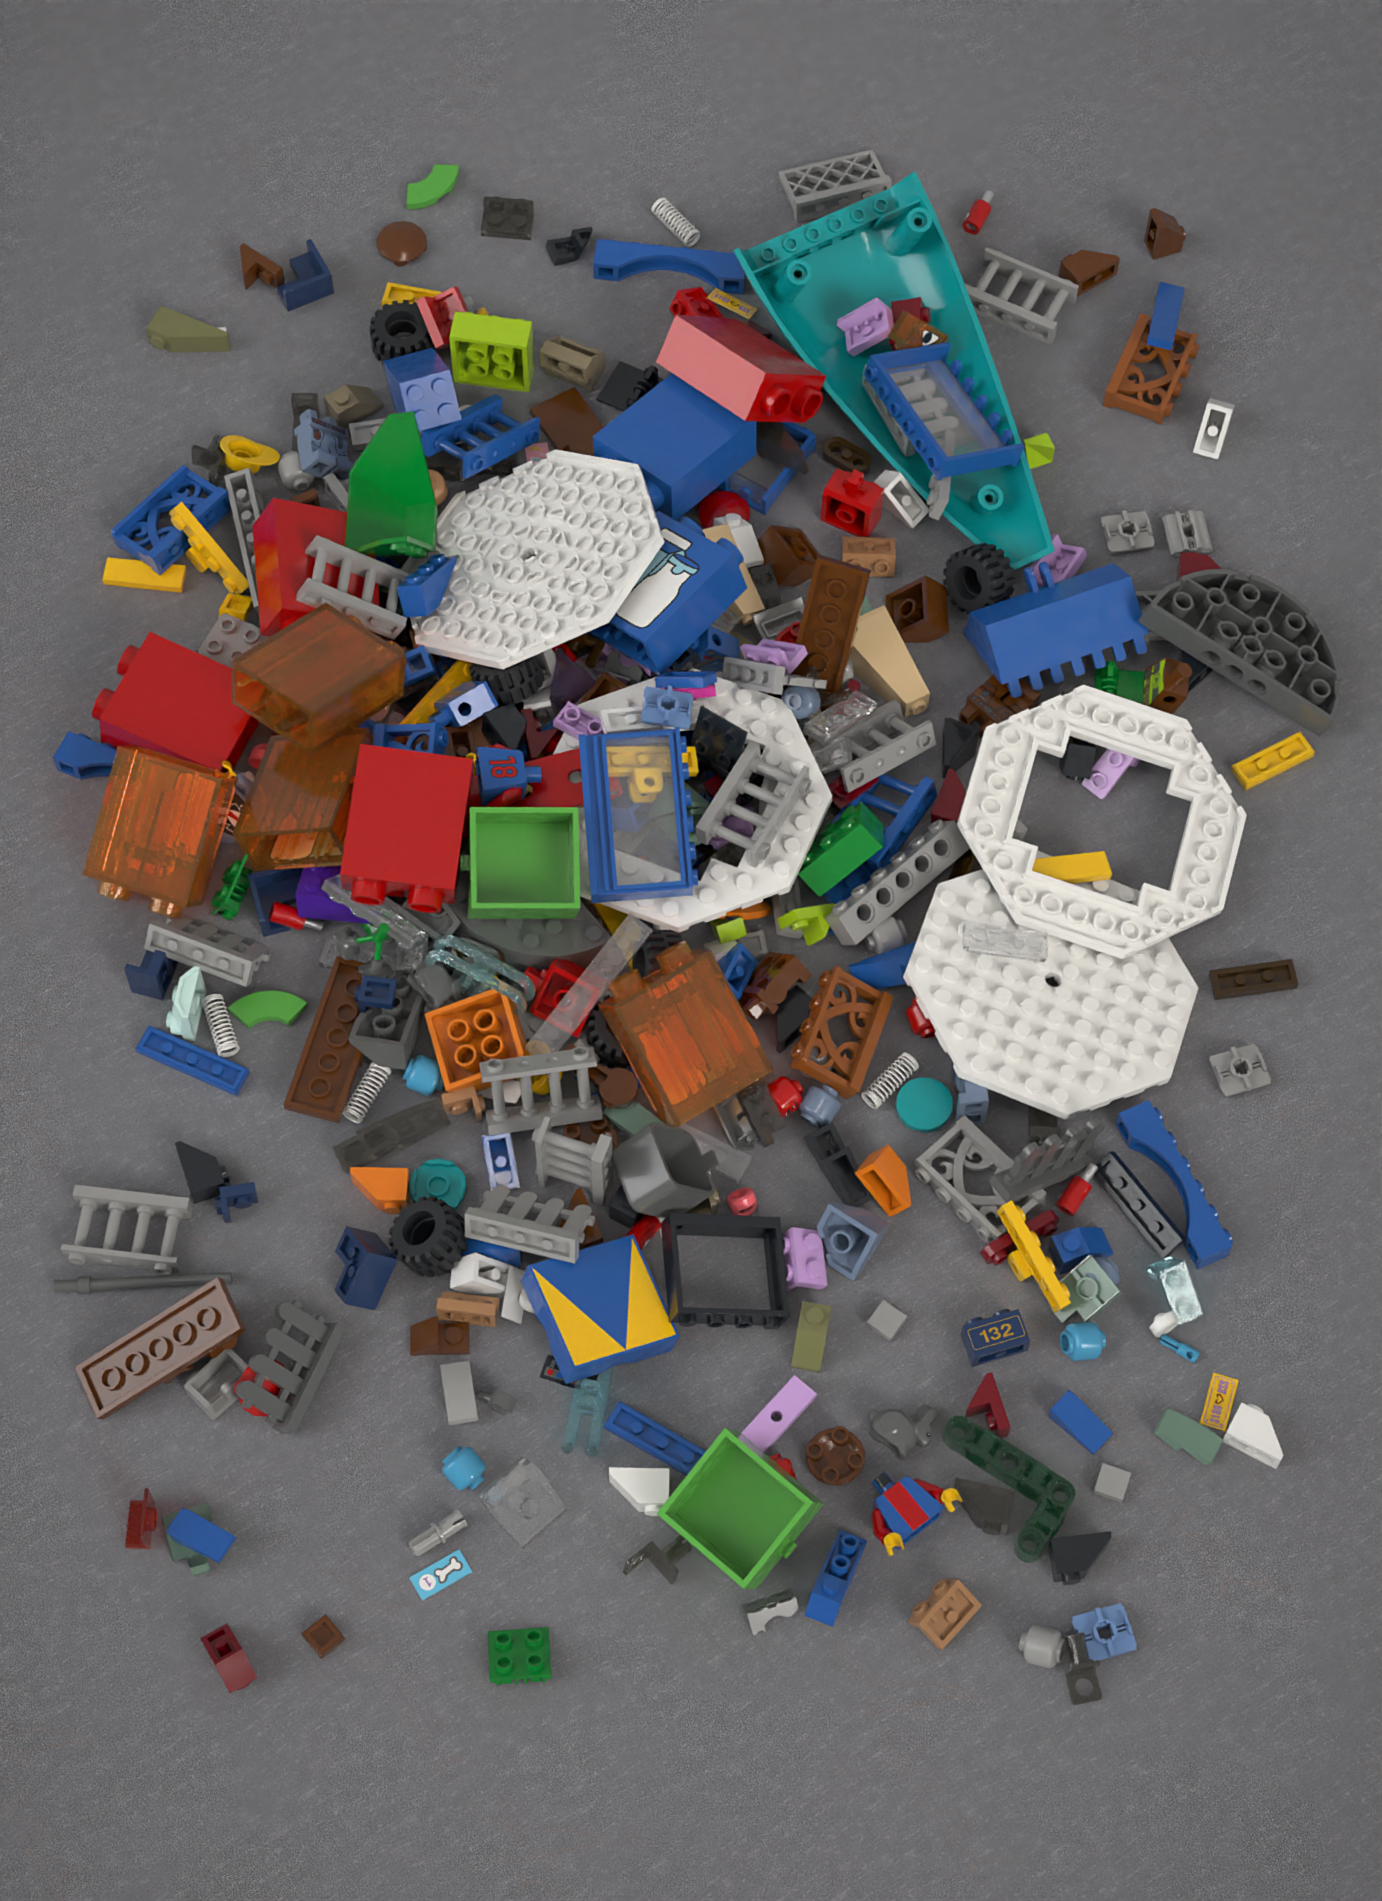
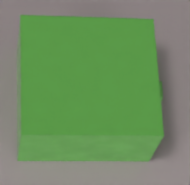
(522, 863)
(740, 1509)

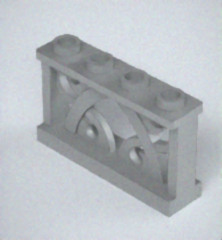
(992, 1157)

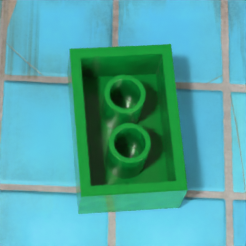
(841, 848)

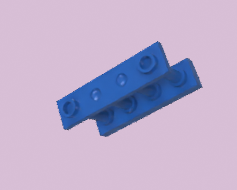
(480, 418)
(906, 815)

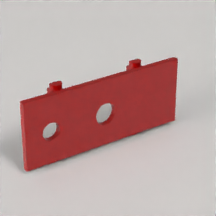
(554, 788)

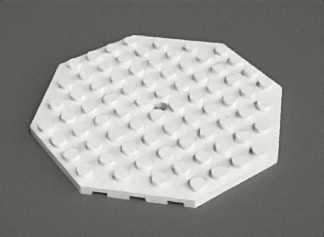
(591, 545)
(1055, 1048)

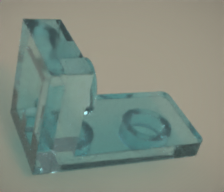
(1177, 1287)

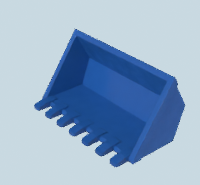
(1057, 626)

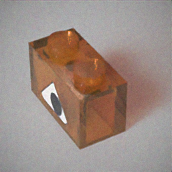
(915, 332)

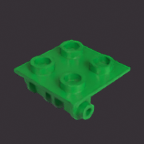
(1121, 683)
(235, 881)
(519, 1655)

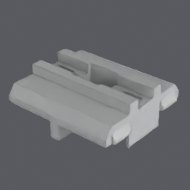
(1189, 522)
(1116, 527)
(1246, 1057)

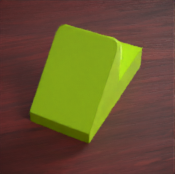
(810, 920)

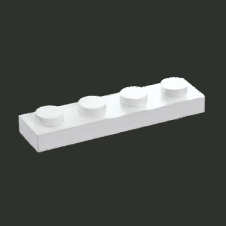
(629, 719)

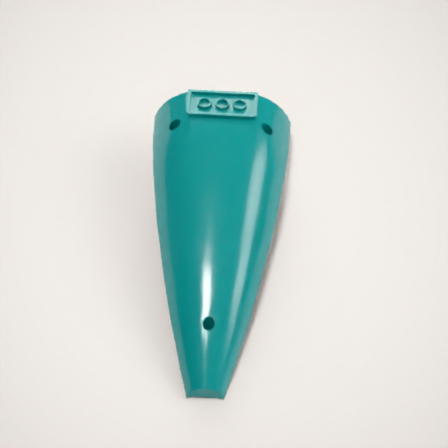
(897, 252)

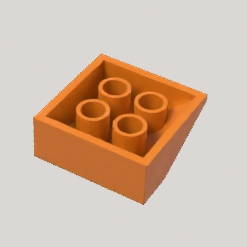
(474, 1033)

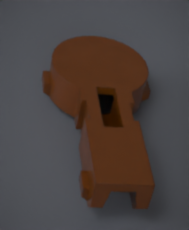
(616, 1086)

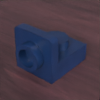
(376, 993)
(235, 1195)

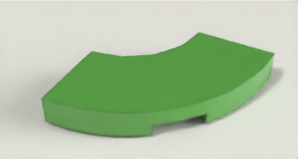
(436, 185)
(268, 1006)

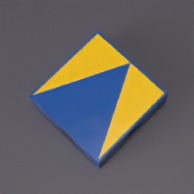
(600, 1309)

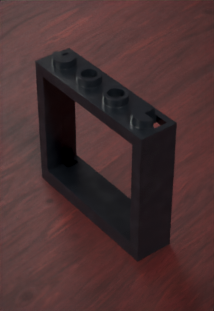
(726, 1226)

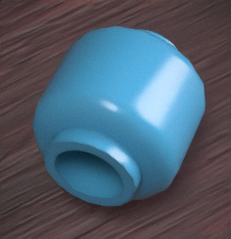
(423, 1075)
(1082, 1341)
(464, 1468)

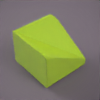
(1039, 450)
(728, 930)

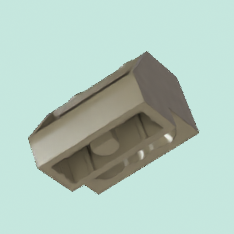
(572, 362)

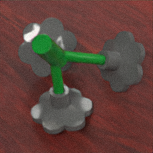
(348, 945)

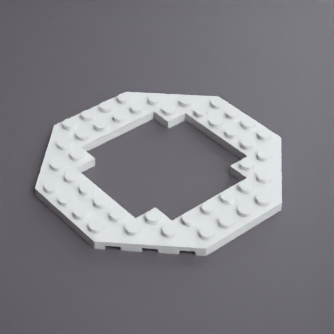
(723, 885)
(1071, 911)

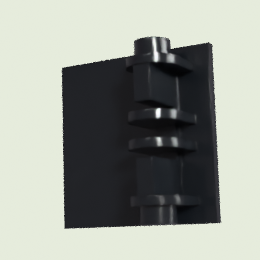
(628, 385)
(718, 739)

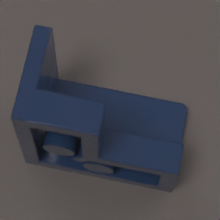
(312, 280)
(273, 886)
(152, 976)
(366, 1268)

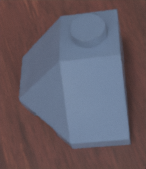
(850, 1237)

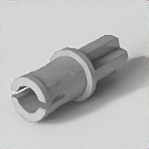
(437, 1533)

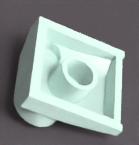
(187, 1004)

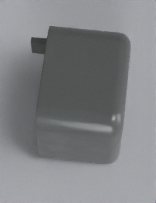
(664, 1170)

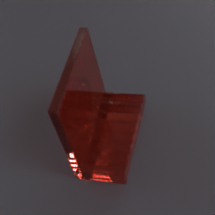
(141, 1522)

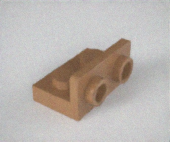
(871, 553)
(468, 1308)
(944, 1611)

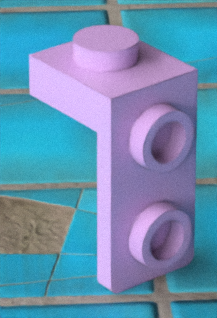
(1108, 772)

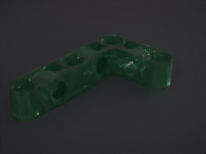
(1028, 1478)

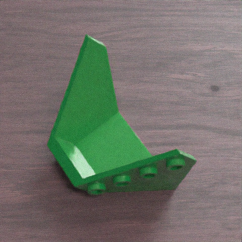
(392, 494)

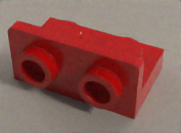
(694, 303)

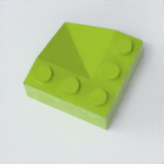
(492, 351)

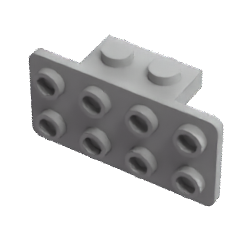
(230, 639)

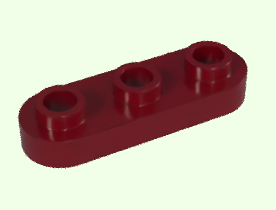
(998, 1250)

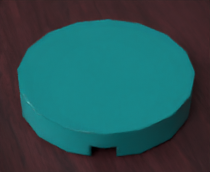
(924, 1105)
(439, 1179)

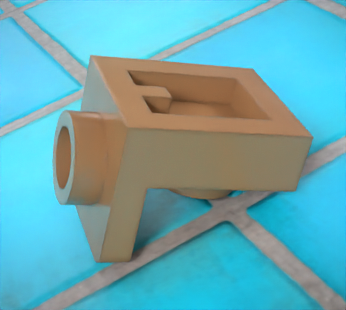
(460, 1100)

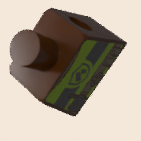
(1166, 685)

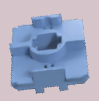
(667, 707)
(1116, 1621)

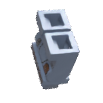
(322, 445)
(972, 1099)

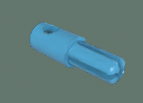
(1180, 1348)

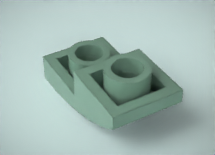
(631, 1118)
(1188, 1434)

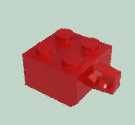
(852, 503)
(552, 986)

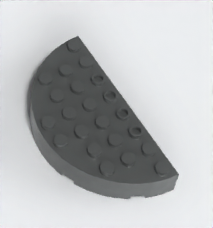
(1254, 639)
(532, 940)

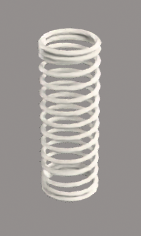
(664, 209)
(228, 1044)
(912, 1068)
(347, 1111)

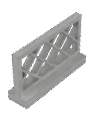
(822, 203)

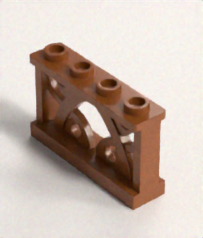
(1121, 386)
(816, 1025)

